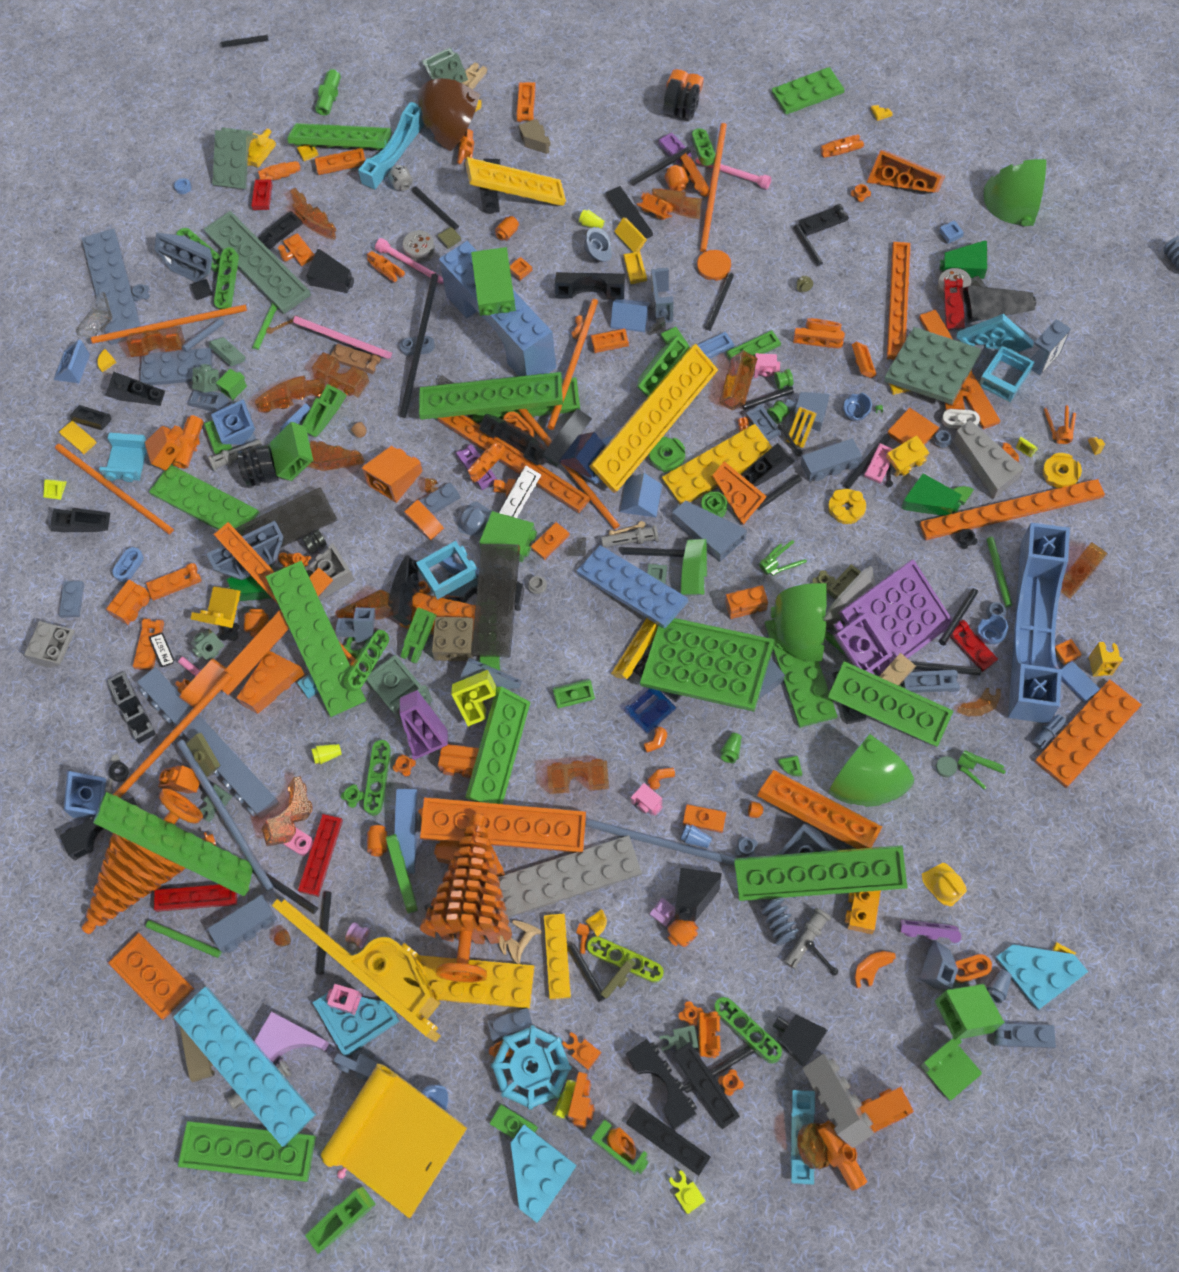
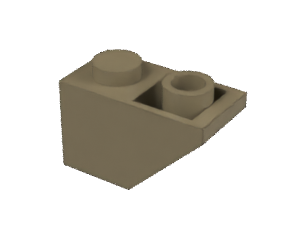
(534, 136)

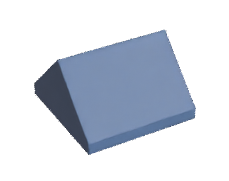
(629, 315)
(72, 363)
(234, 423)
(641, 496)
(83, 794)

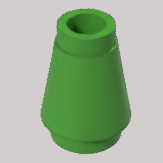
(731, 749)

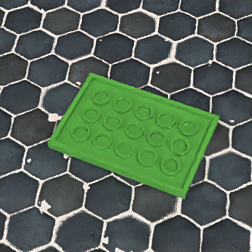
(708, 663)

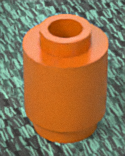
(507, 228)
(376, 840)

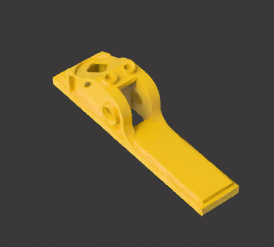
(381, 966)

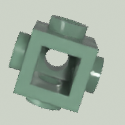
(205, 378)
(206, 644)

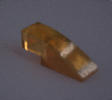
(682, 205)

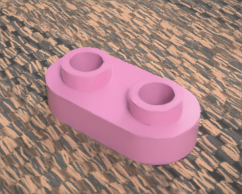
(299, 837)

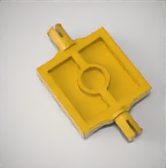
(260, 148)

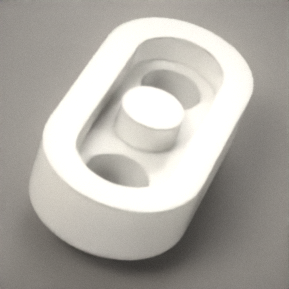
(960, 418)

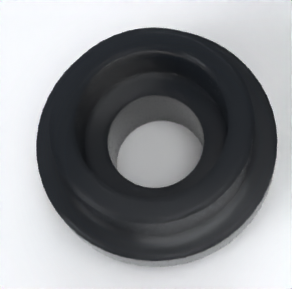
(122, 767)

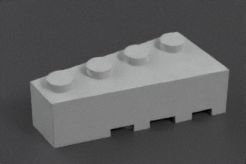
(987, 459)
(334, 567)
(836, 1098)

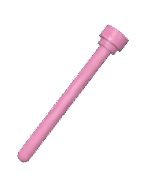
(763, 181)
(384, 247)

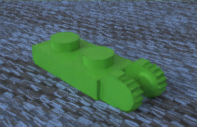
(418, 633)

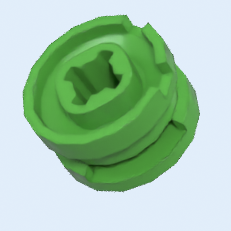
(715, 503)

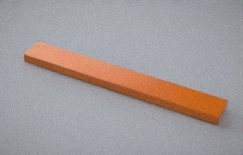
(898, 298)
(978, 401)
(266, 639)

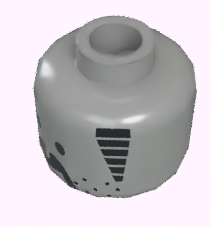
(400, 178)

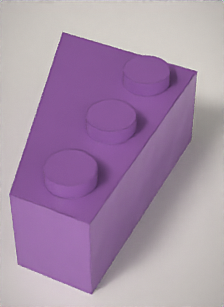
(421, 725)

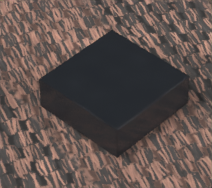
(201, 289)

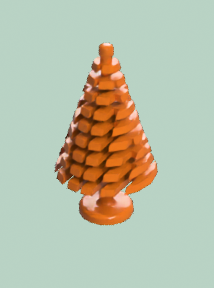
(134, 870)
(468, 904)

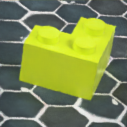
(470, 696)

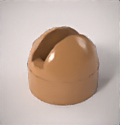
(359, 429)

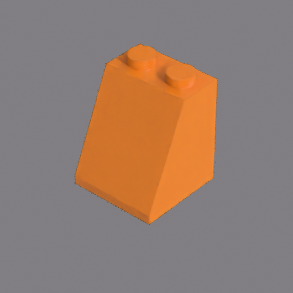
(392, 472)

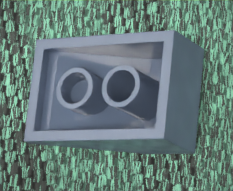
(806, 841)

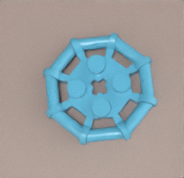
(525, 1078)

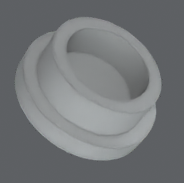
(537, 585)

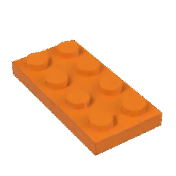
(441, 607)

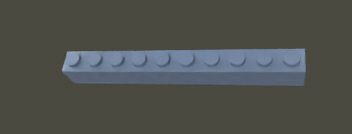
(232, 769)

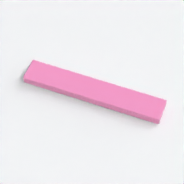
(342, 337)

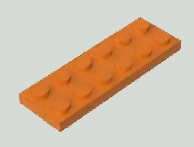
(1087, 733)
(819, 811)

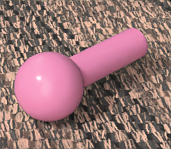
(189, 666)

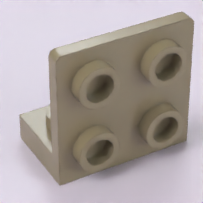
(452, 639)

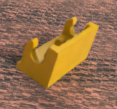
(1104, 662)

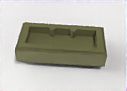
(843, 581)
(203, 754)
(619, 979)

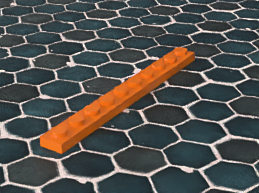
(514, 460)
(1012, 509)
(252, 563)

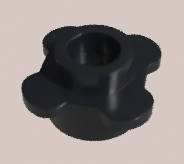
(967, 533)
(230, 636)

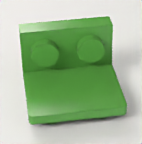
(951, 1069)

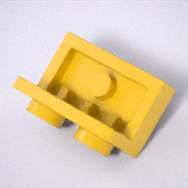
(907, 456)

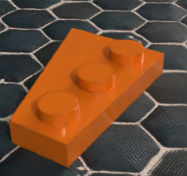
(739, 492)

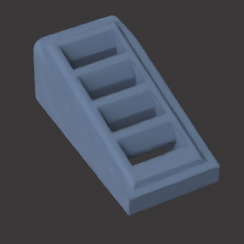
(220, 401)

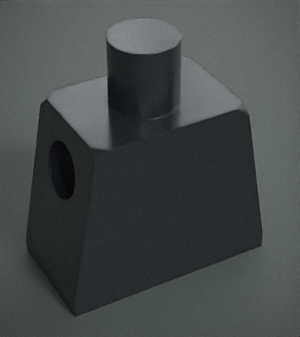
(799, 1037)

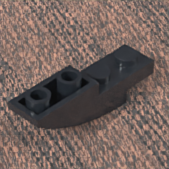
(402, 590)

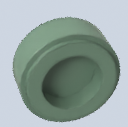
(946, 766)

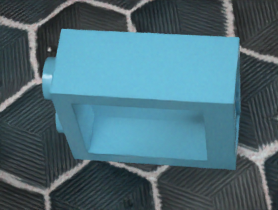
(998, 386)
(452, 583)

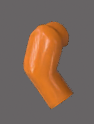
(579, 321)
(658, 775)

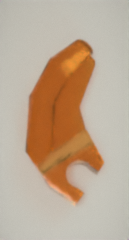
(982, 706)

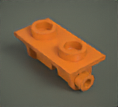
(649, 205)
(289, 559)
(709, 1043)

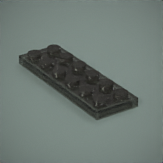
(296, 517)
(495, 600)

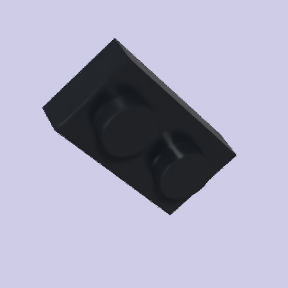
(90, 417)

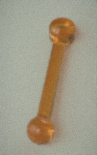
(269, 330)

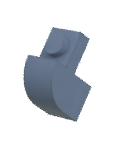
(359, 627)

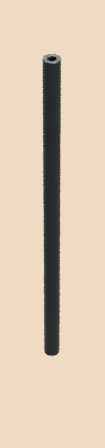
(418, 347)

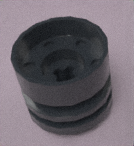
(681, 99)
(257, 466)

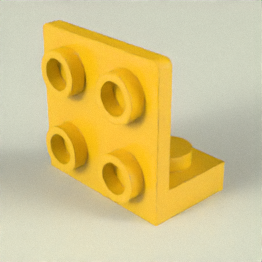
(221, 608)

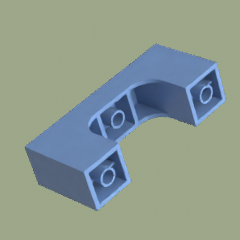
(523, 334)

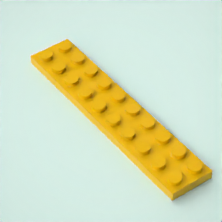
(653, 418)

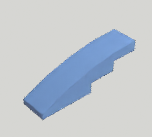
(406, 825)

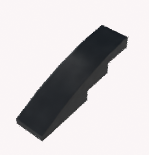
(566, 436)
(131, 707)

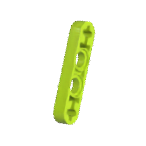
(626, 954)

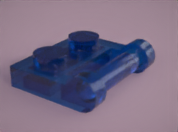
(654, 713)

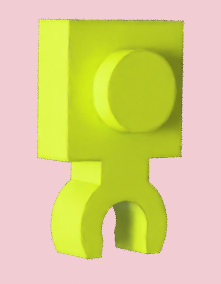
(564, 1102)
(689, 1195)

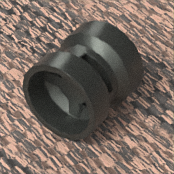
(317, 538)

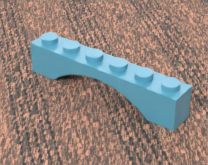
(377, 167)

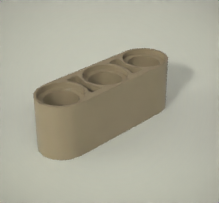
(197, 1063)

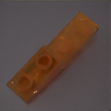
(312, 217)
(282, 395)

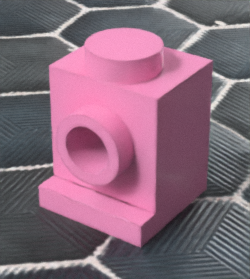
(766, 365)
(647, 800)
(338, 992)

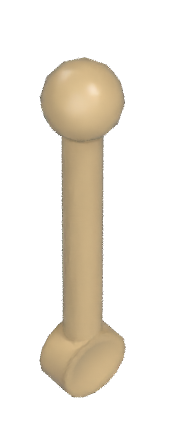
(641, 524)

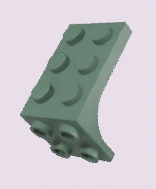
(445, 65)
(231, 157)
(394, 681)

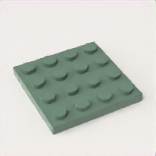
(932, 365)

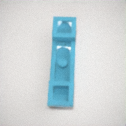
(801, 1114)

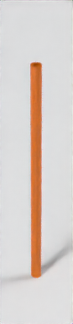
(713, 186)
(171, 323)
(574, 359)
(575, 475)
(114, 489)
(173, 735)

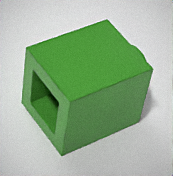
(231, 384)

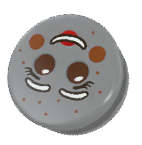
(419, 246)
(952, 274)

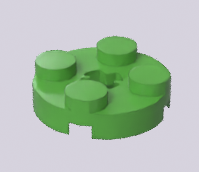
(669, 463)

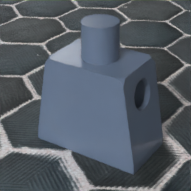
(811, 401)

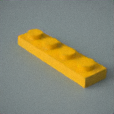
(635, 650)
(557, 956)

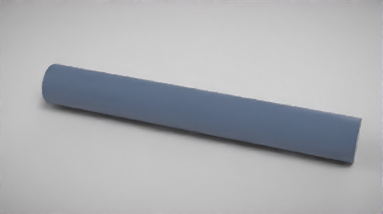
(202, 335)

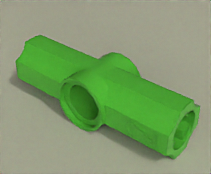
(328, 92)

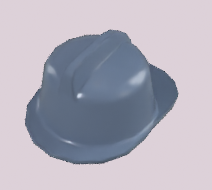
(598, 244)
(474, 519)

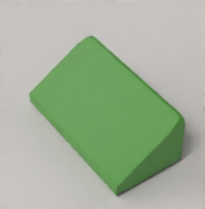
(573, 693)

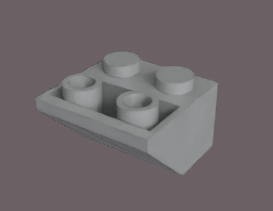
(49, 644)

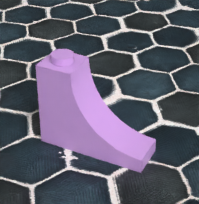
(282, 1036)

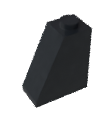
(329, 273)
(695, 892)

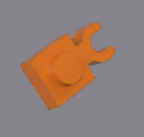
(584, 1052)

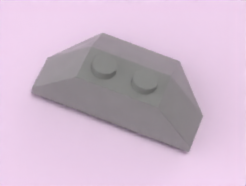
(858, 587)

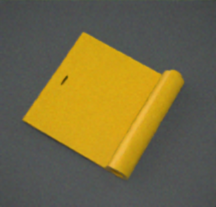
(393, 1138)

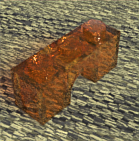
(144, 342)
(351, 382)
(561, 775)

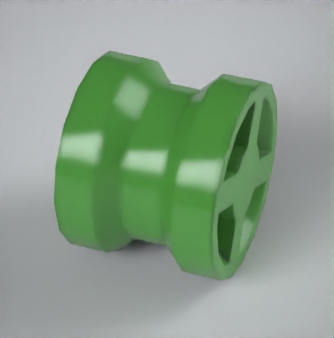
(783, 379)
(778, 411)

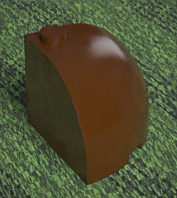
(447, 109)

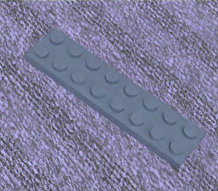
(111, 277)

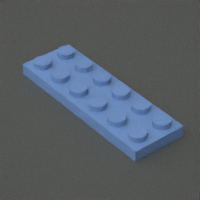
(632, 586)

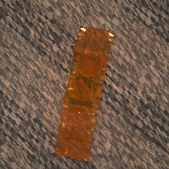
(282, 828)

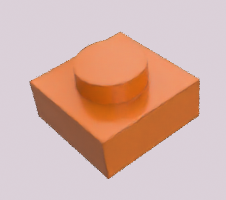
(520, 268)
(1067, 652)

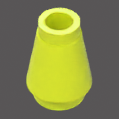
(590, 219)
(325, 753)

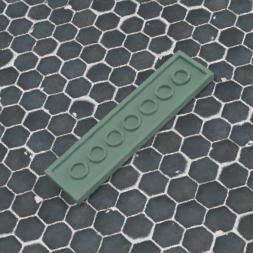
(258, 262)

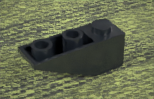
(132, 390)
(768, 466)

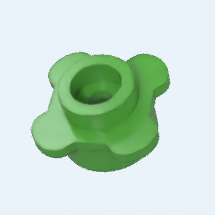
(353, 789)

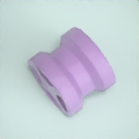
(357, 935)

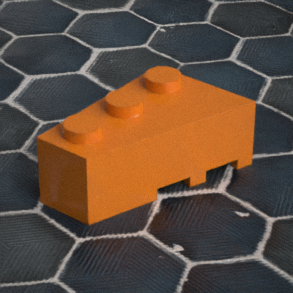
(268, 681)
(887, 1108)

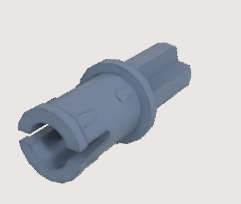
(1049, 731)

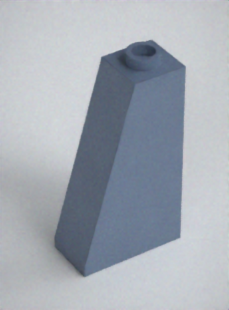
(719, 533)

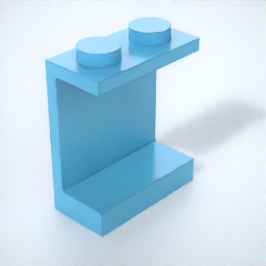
(125, 458)

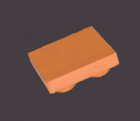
(910, 425)

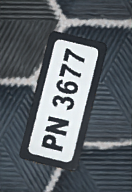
(162, 650)

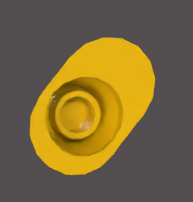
(944, 884)

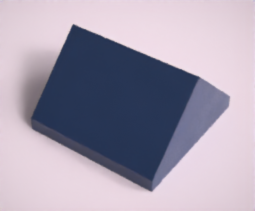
(583, 453)

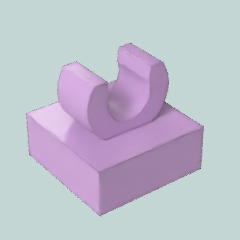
(663, 912)

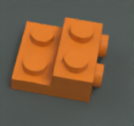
(581, 1106)

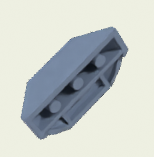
(184, 256)
(264, 540)

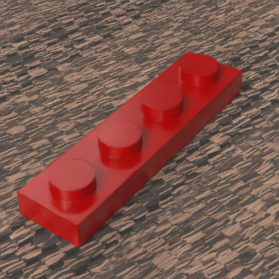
(320, 855)
(193, 898)

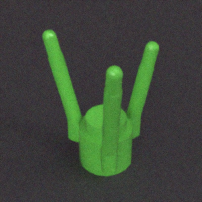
(769, 563)
(969, 760)

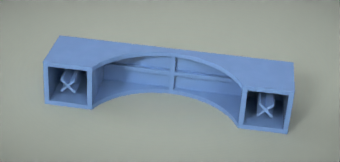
(1034, 670)

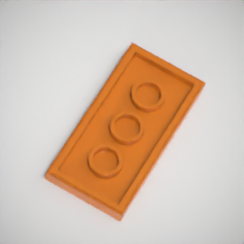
(151, 976)

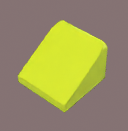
(1026, 447)
(54, 488)

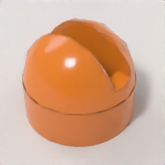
(755, 809)

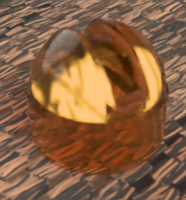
(430, 485)
(280, 938)

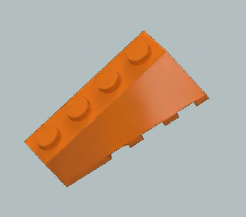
(903, 173)

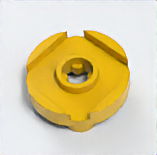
(1057, 479)
(850, 496)

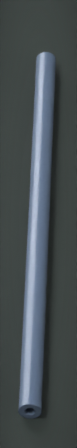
(225, 816)
(661, 842)

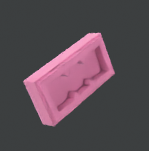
(878, 464)

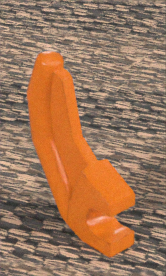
(869, 966)

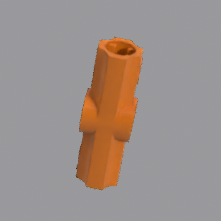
(189, 441)
(842, 1156)

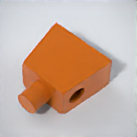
(164, 446)

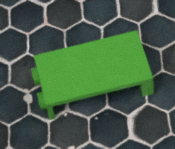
(493, 281)

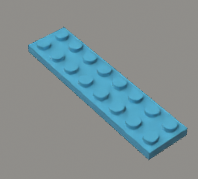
(245, 1066)

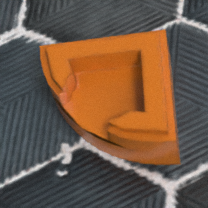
(1008, 448)

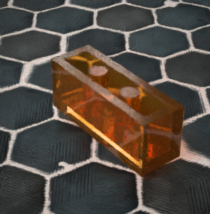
(738, 380)

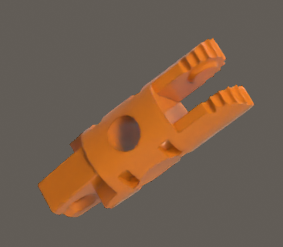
(466, 146)
(842, 146)
(279, 170)
(384, 266)
(486, 461)

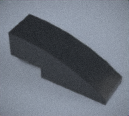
(79, 520)

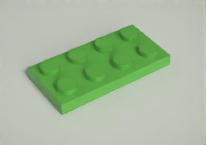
(807, 90)

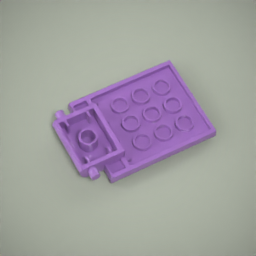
(891, 619)

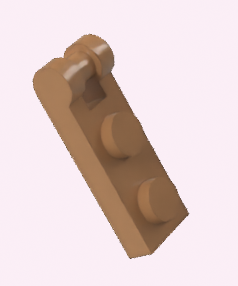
(358, 359)

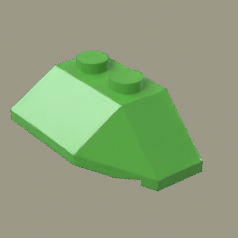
(661, 365)

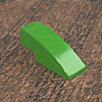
(323, 410)
(694, 568)
(340, 1219)

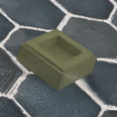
(449, 237)

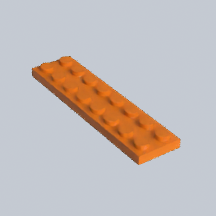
(505, 824)

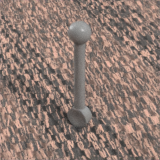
(115, 758)

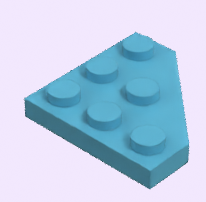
(996, 333)
(1041, 972)
(356, 1030)
(538, 1172)

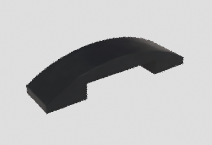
(513, 436)

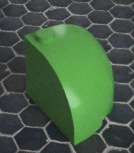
(1016, 192)
(799, 620)
(872, 776)

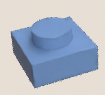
(951, 231)

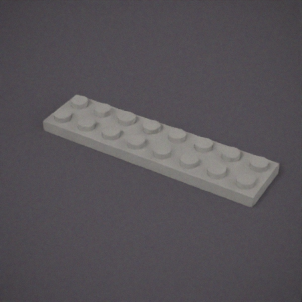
(569, 876)

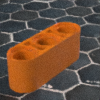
(202, 683)

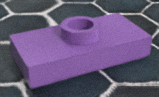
(672, 145)

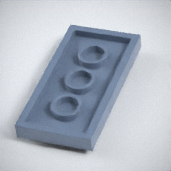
(173, 366)

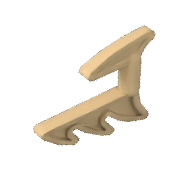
(515, 948)

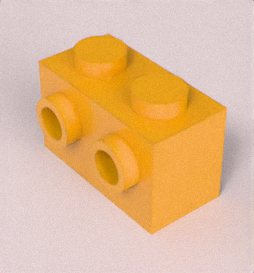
(863, 911)

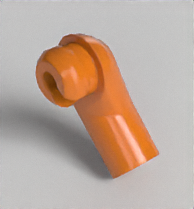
(658, 741)

